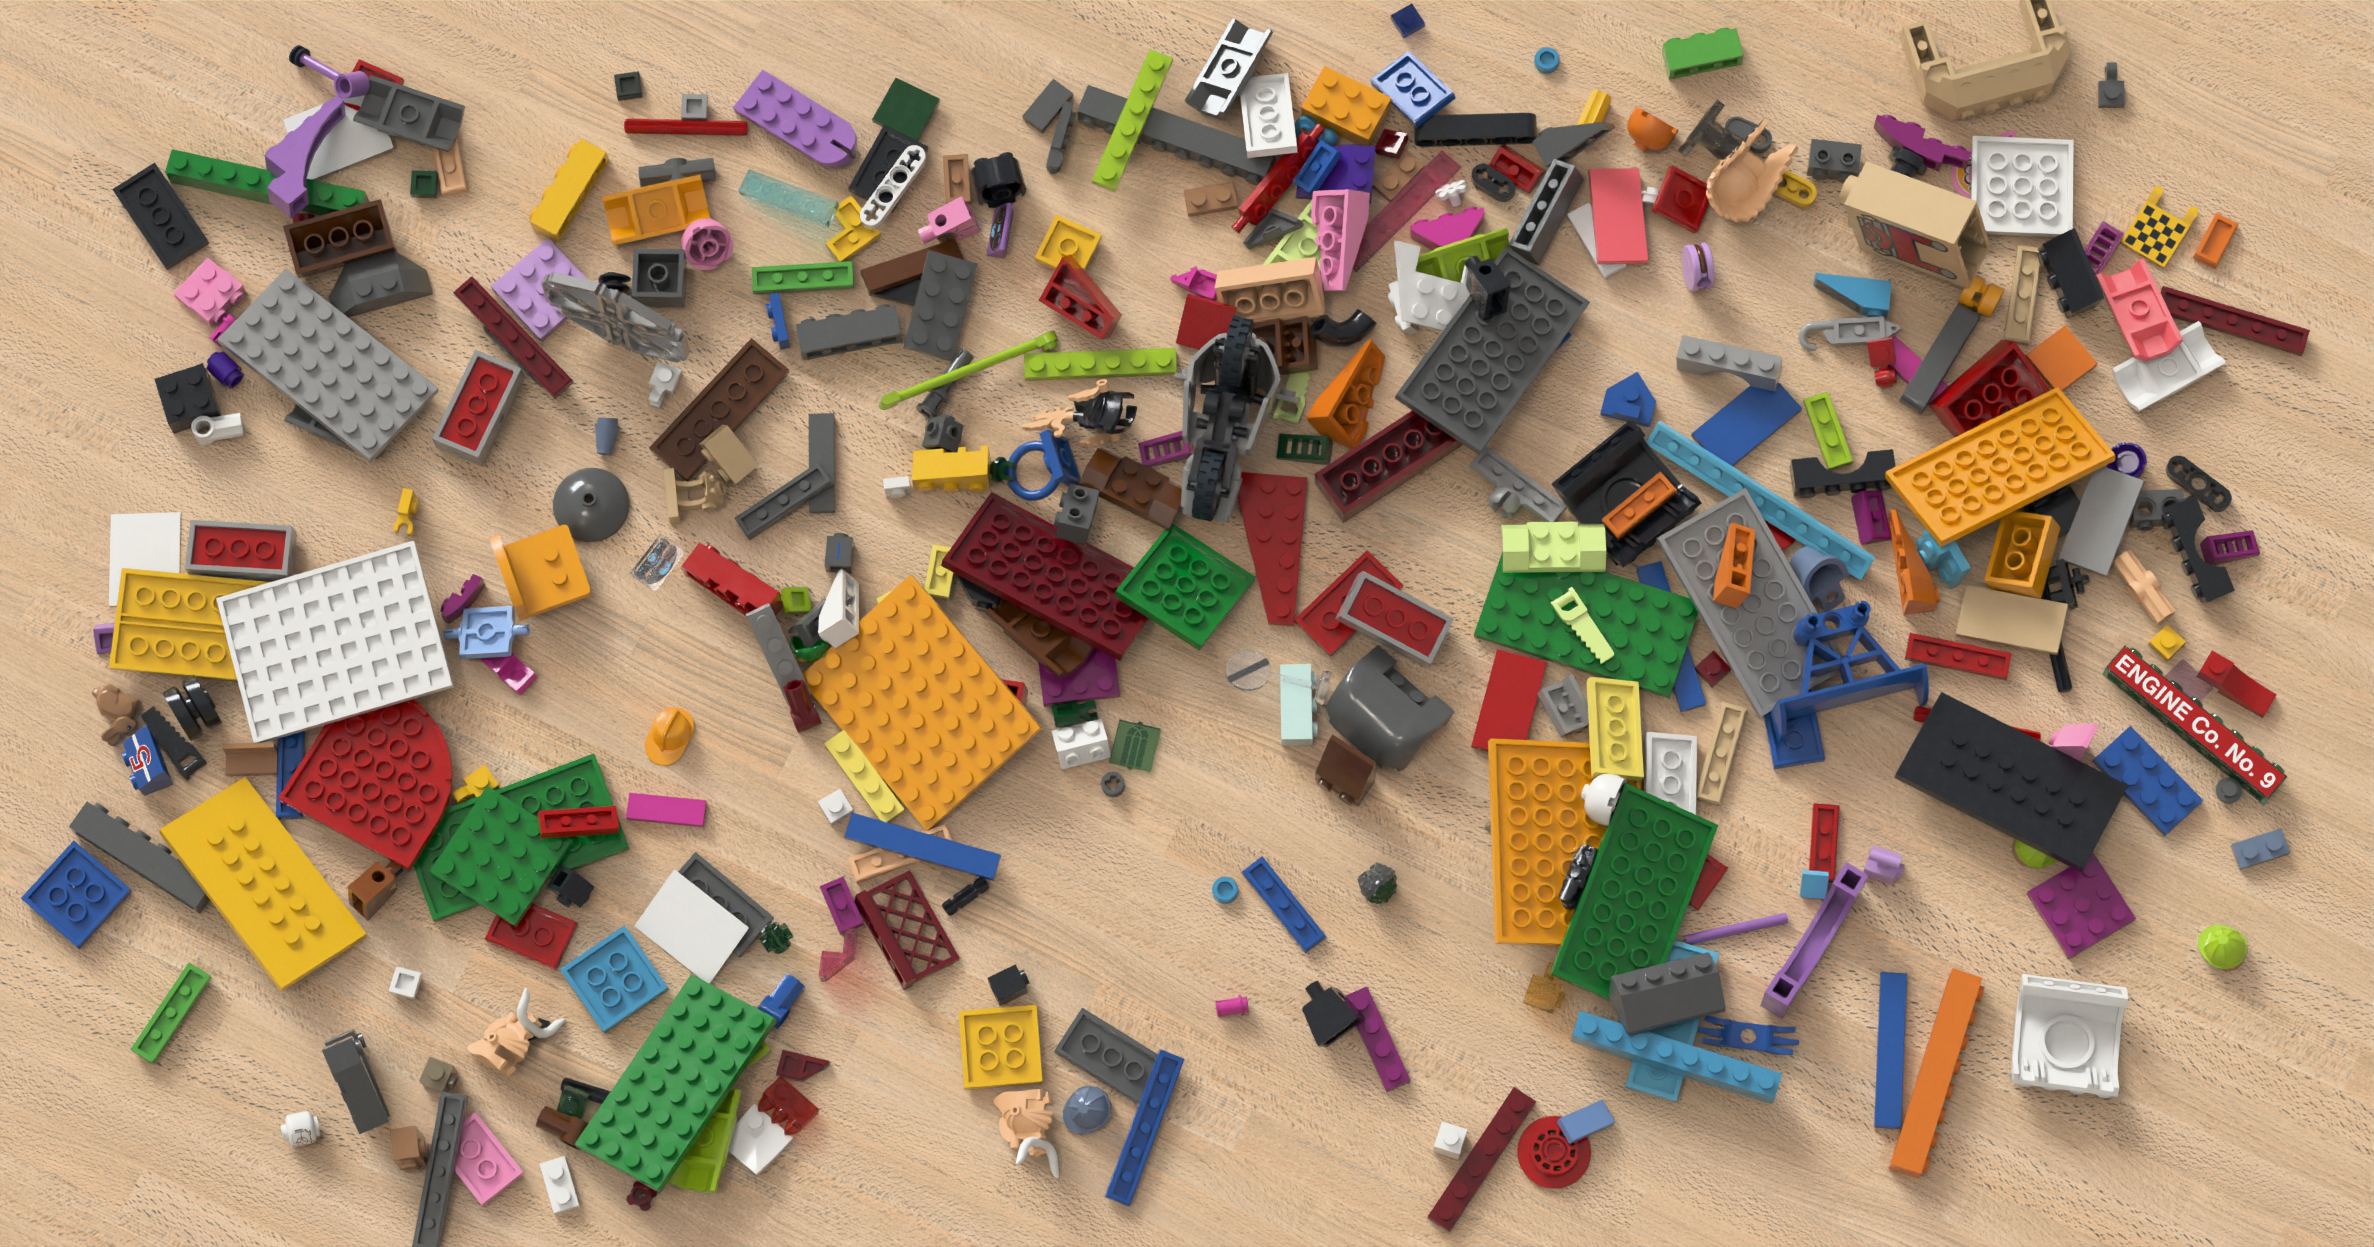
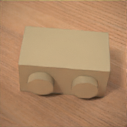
(728, 455)

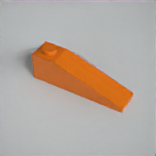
(1345, 402)
(1914, 580)

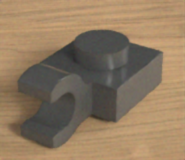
(2111, 91)

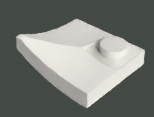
(757, 1140)

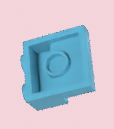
(1948, 559)

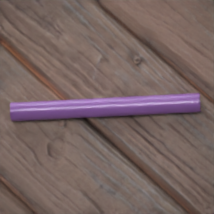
(1736, 928)

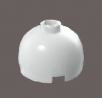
(1602, 797)

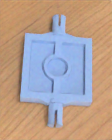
(487, 632)

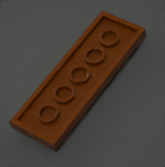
(725, 401)

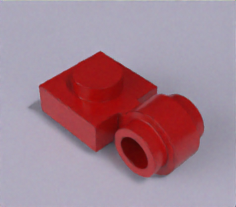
(1883, 354)

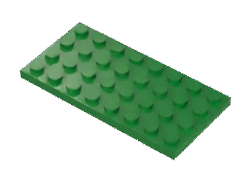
(1638, 621)
(564, 787)
(1634, 891)
(675, 1083)

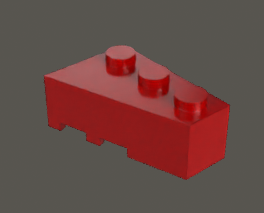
(1080, 299)

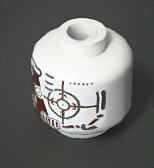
(300, 1129)

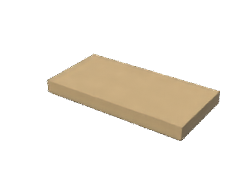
(2012, 620)

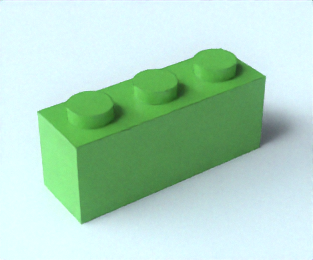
(1702, 53)

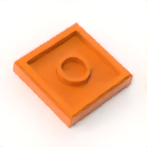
(2061, 359)

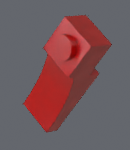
(2236, 684)

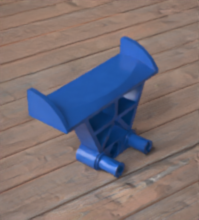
(1849, 621)

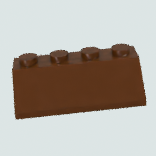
(339, 238)

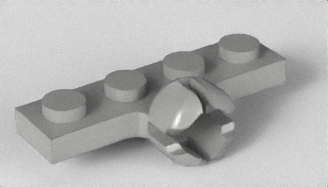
(1515, 489)

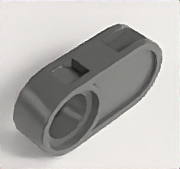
(1743, 128)

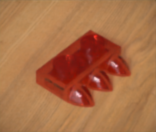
(788, 1105)

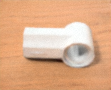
(221, 428)

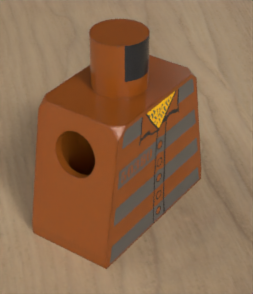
(373, 888)

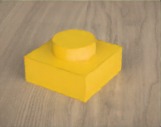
(2167, 642)

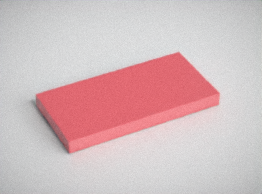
(1618, 216)

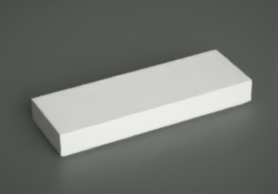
(1582, 223)

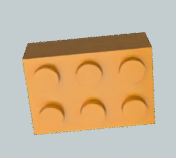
(1346, 107)
(2022, 554)

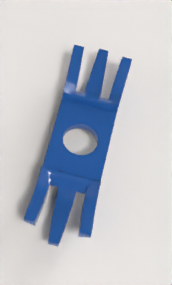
(1764, 1036)

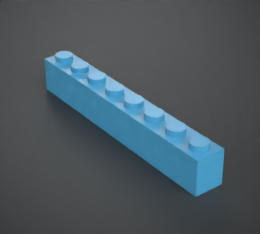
(1677, 1058)

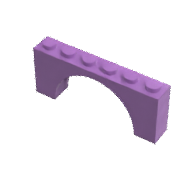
(1815, 941)

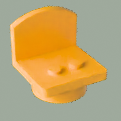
(541, 571)

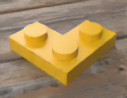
(854, 236)

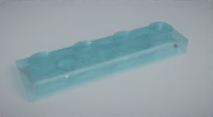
(788, 198)

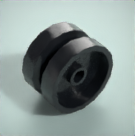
(191, 708)

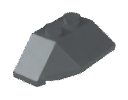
(378, 284)

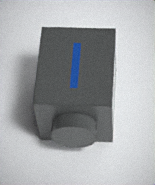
(839, 553)

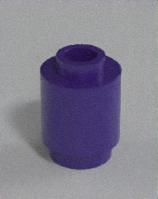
(224, 369)

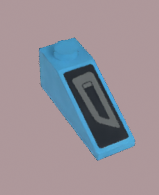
(1861, 295)

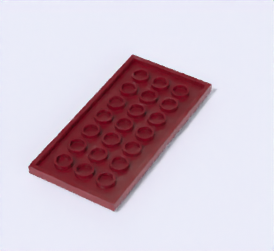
(1046, 575)

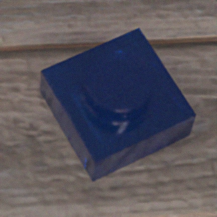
(1407, 20)

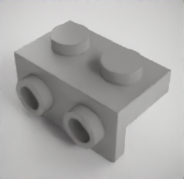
(1566, 706)

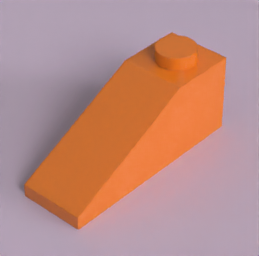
(1735, 567)

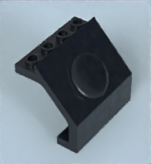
(1611, 476)

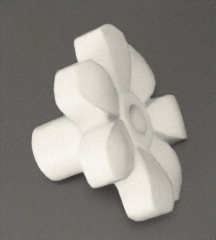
(1452, 192)

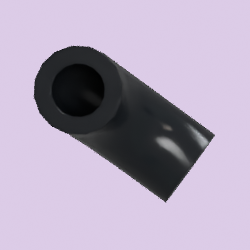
(1342, 333)

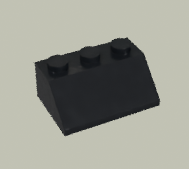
(2070, 274)

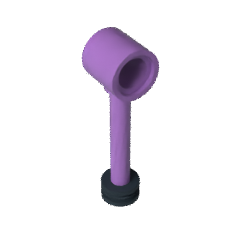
(345, 85)

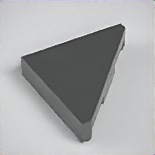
(1271, 227)

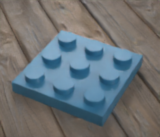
(614, 979)

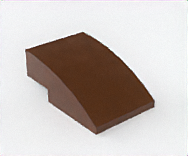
(1290, 343)

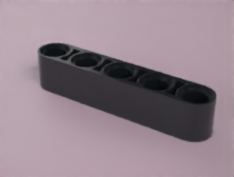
(1476, 130)

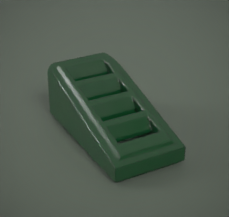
(1313, 458)

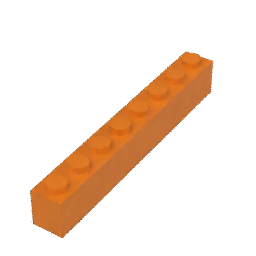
(1936, 1073)

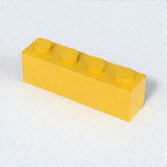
(568, 190)

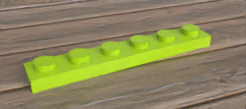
(1132, 120)
(1100, 364)

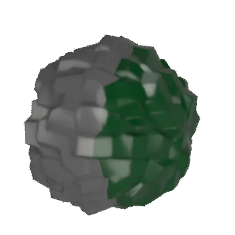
(1378, 883)

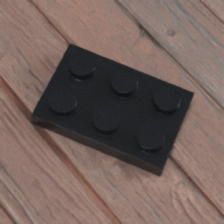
(879, 161)

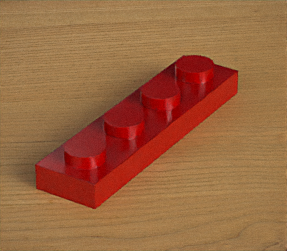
(1958, 656)

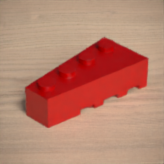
(729, 581)

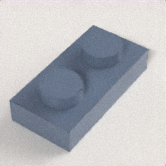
(2260, 849)

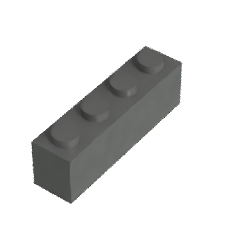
(1546, 211)
(848, 332)

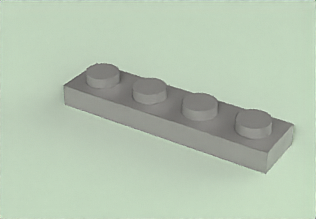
(775, 646)

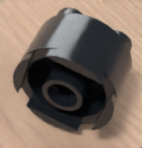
(997, 180)

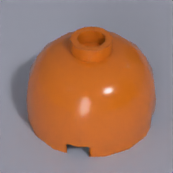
(1649, 131)

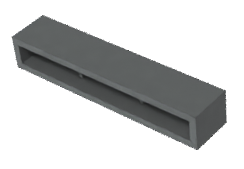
(138, 854)

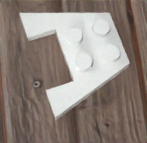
(1424, 297)

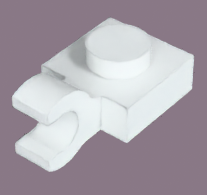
(663, 381)

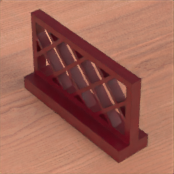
(887, 941)

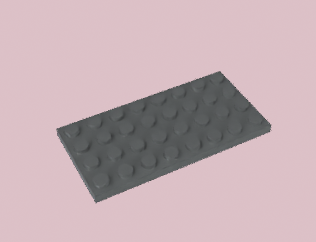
(1486, 366)

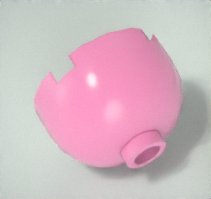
(707, 243)

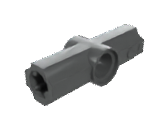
(677, 169)

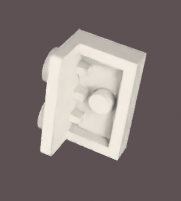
(1081, 743)

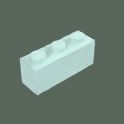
(1297, 707)

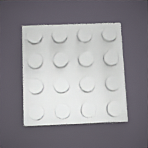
(2023, 185)

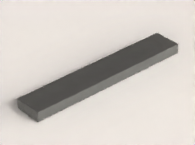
(440, 1170)

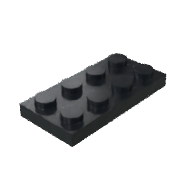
(160, 216)

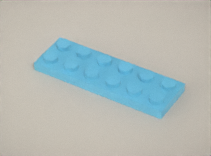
(1653, 1080)

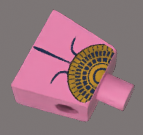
(950, 222)

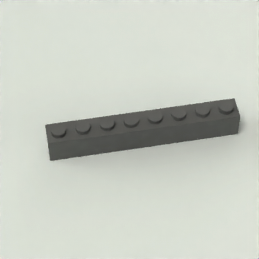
(1178, 136)

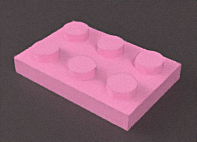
(484, 1162)

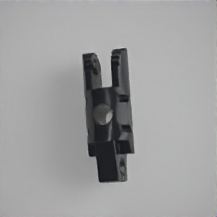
(1576, 876)

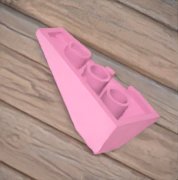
(1340, 228)

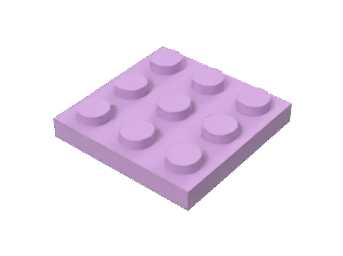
(524, 293)

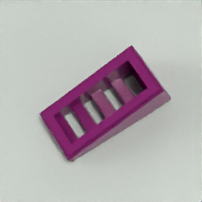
(2110, 232)
(1168, 458)
(2214, 553)

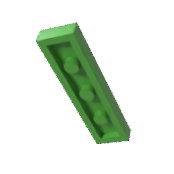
(802, 277)
(171, 1013)

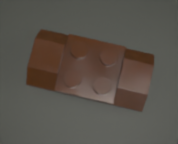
(1133, 487)
(1041, 640)

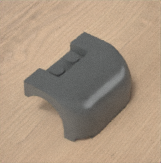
(1384, 711)

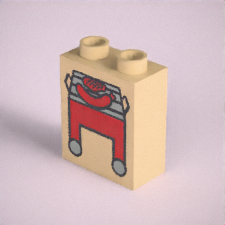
(1916, 224)

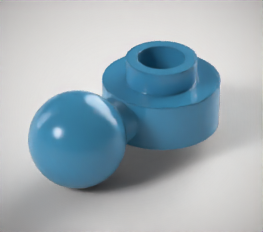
(1329, 136)

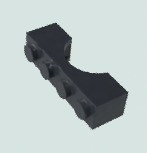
(1812, 478)
(2184, 520)

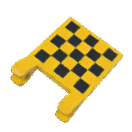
(2156, 232)

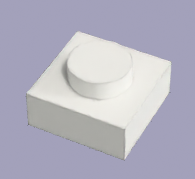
(897, 487)
(835, 807)
(405, 983)

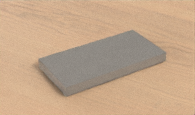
(2101, 520)

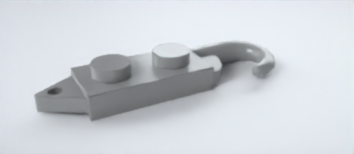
(1849, 331)

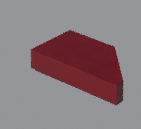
(799, 1066)

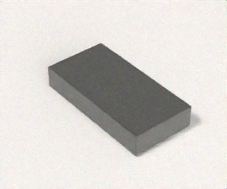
(1047, 105)

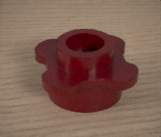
(643, 1203)

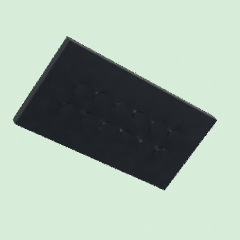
(2011, 781)

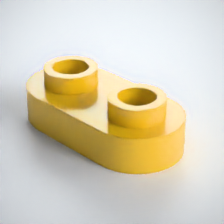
(1795, 186)

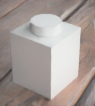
(1450, 1140)

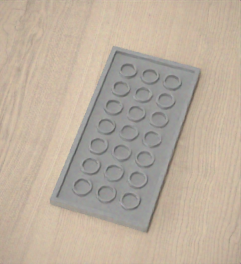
(328, 365)
(1760, 631)

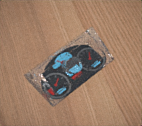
(657, 562)

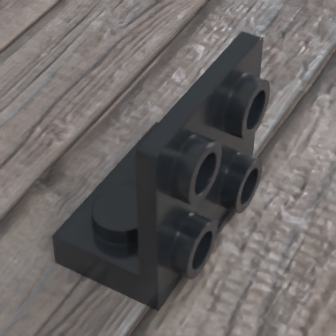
(2060, 505)

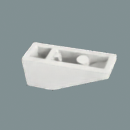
(840, 611)

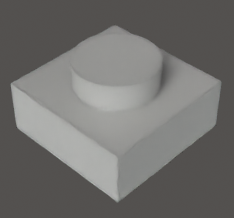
(694, 107)

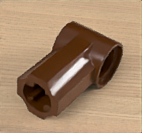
(561, 1125)

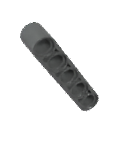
(1939, 358)

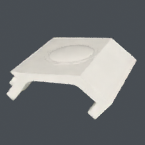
(2067, 1035)

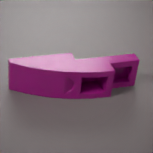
(1910, 137)

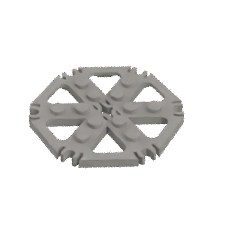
(640, 329)

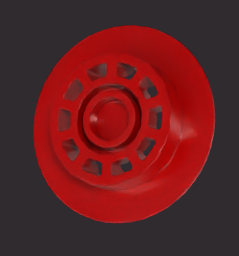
(1553, 1152)

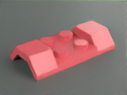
(2140, 312)

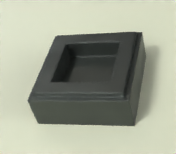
(628, 86)

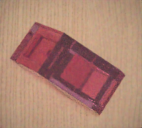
(834, 962)

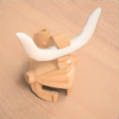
(507, 1038)
(1027, 1120)

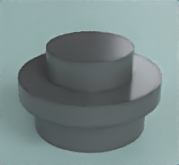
(2228, 790)

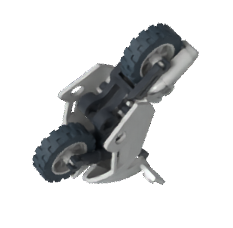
(1222, 431)

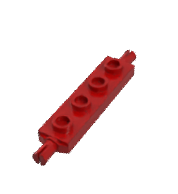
(1277, 181)

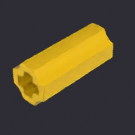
(1595, 108)

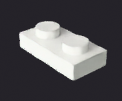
(1394, 299)
(559, 1185)

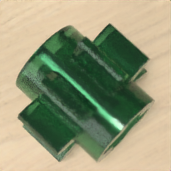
(776, 937)

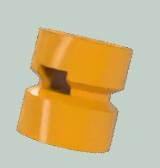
(1988, 302)

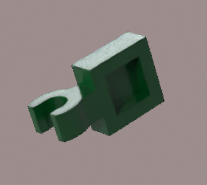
(1070, 713)

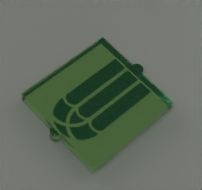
(1134, 745)

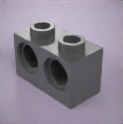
(2153, 501)

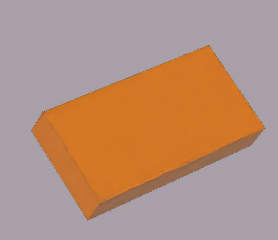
(2215, 240)

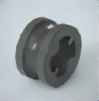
(1107, 779)

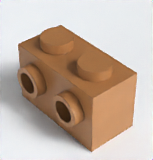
(409, 1148)

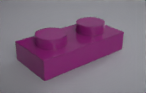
(841, 905)

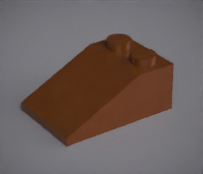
(1345, 771)

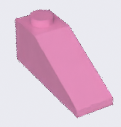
(2074, 739)

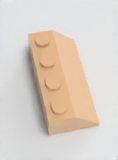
(1273, 290)

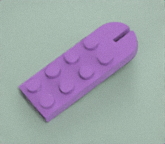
(797, 121)

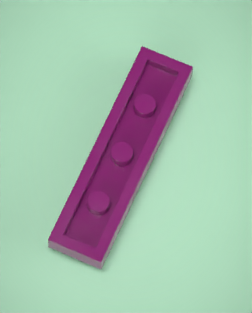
(1378, 1042)

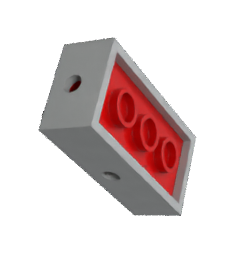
(478, 408)
(240, 550)
(1394, 618)

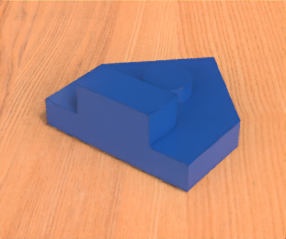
(1629, 401)

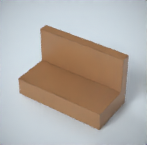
(251, 759)

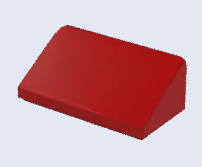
(1516, 167)

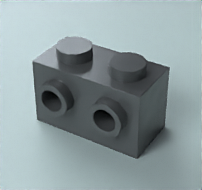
(1833, 160)
(1077, 513)

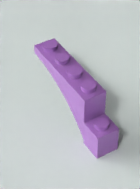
(294, 154)

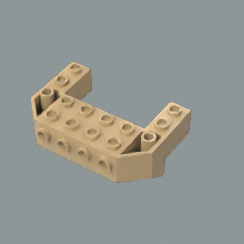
(1995, 82)

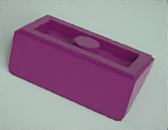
(1871, 517)

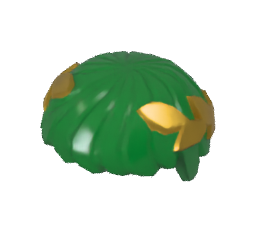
(810, 653)

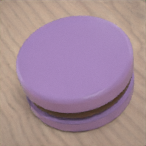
(1698, 266)

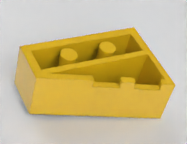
(952, 469)

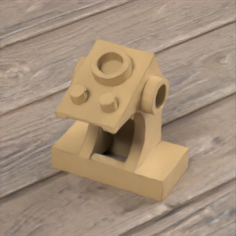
(678, 496)

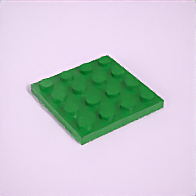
(1184, 586)
(500, 857)

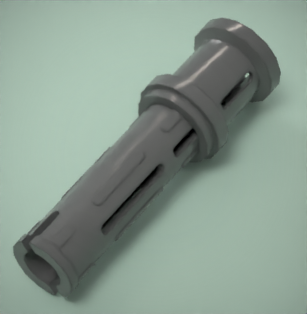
(939, 395)

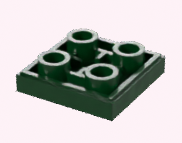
(906, 109)

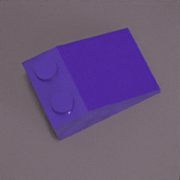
(1351, 171)

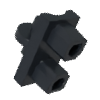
(2062, 574)

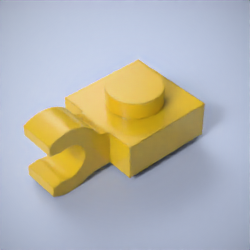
(407, 507)
(476, 784)

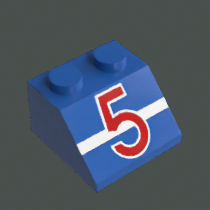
(146, 761)

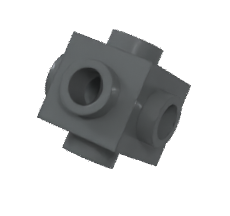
(943, 433)

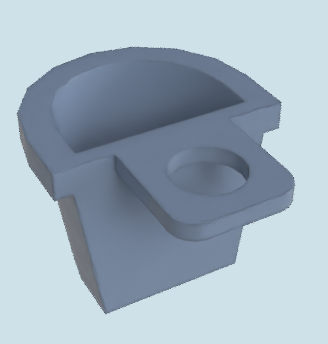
(1819, 575)

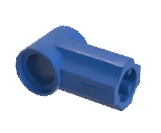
(782, 999)

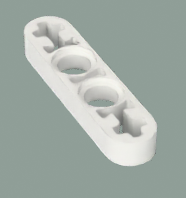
(893, 187)

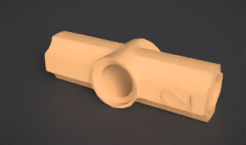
(2143, 587)

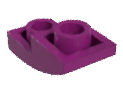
(454, 606)

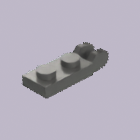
(1060, 140)

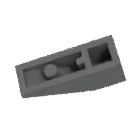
(1568, 141)

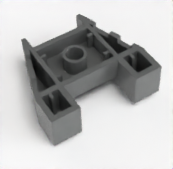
(356, 1080)

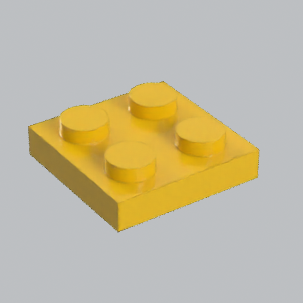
(1065, 239)

